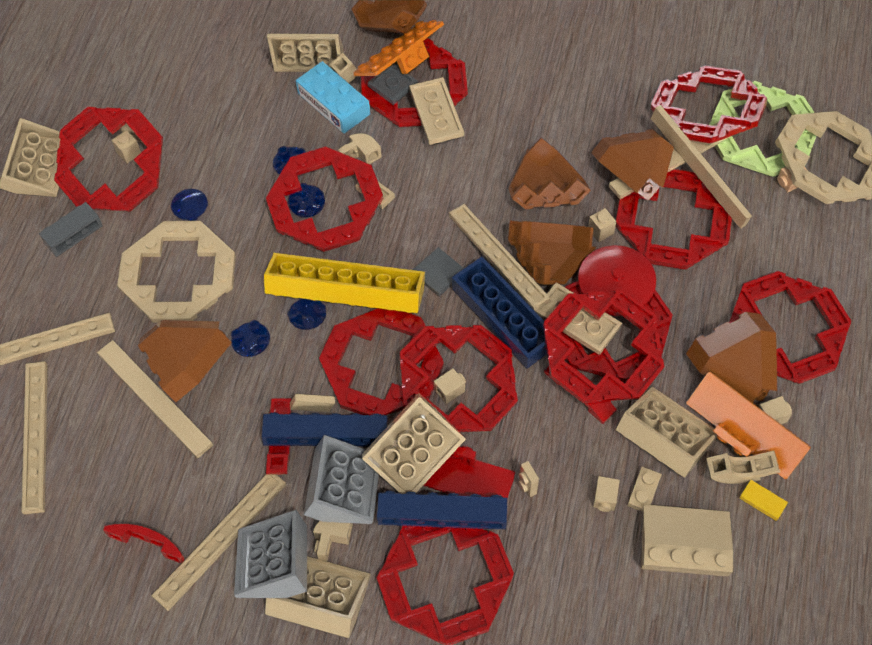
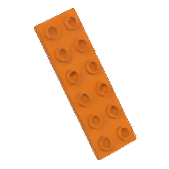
(406, 50)
(746, 425)

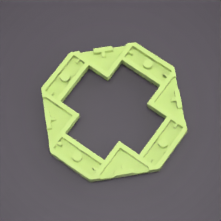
(752, 157)

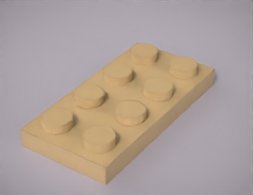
(436, 111)
(584, 327)

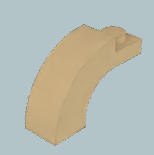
(739, 470)

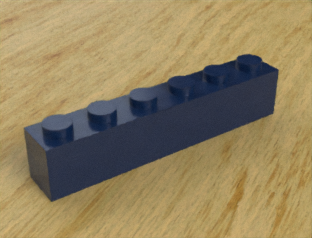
(309, 429)
(442, 510)

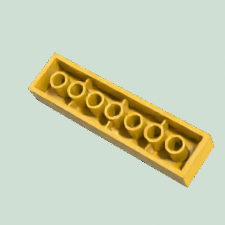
(344, 282)

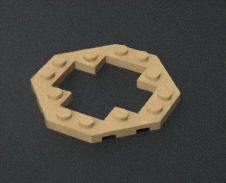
(796, 160)
(151, 246)

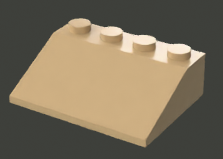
(303, 51)
(31, 161)
(667, 431)
(413, 446)
(687, 540)
(330, 600)

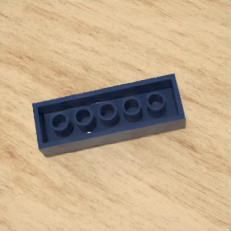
(502, 310)

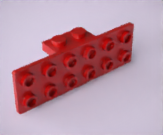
(469, 476)

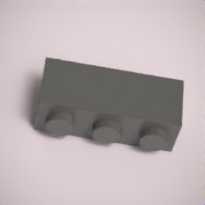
(70, 229)

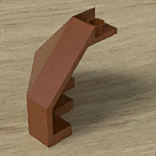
(388, 15)
(637, 159)
(546, 179)
(550, 249)
(183, 353)
(740, 355)

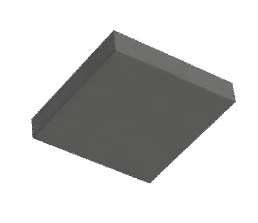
(392, 84)
(438, 270)

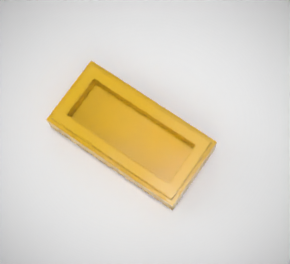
(763, 500)

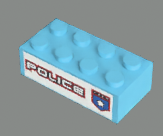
(333, 97)

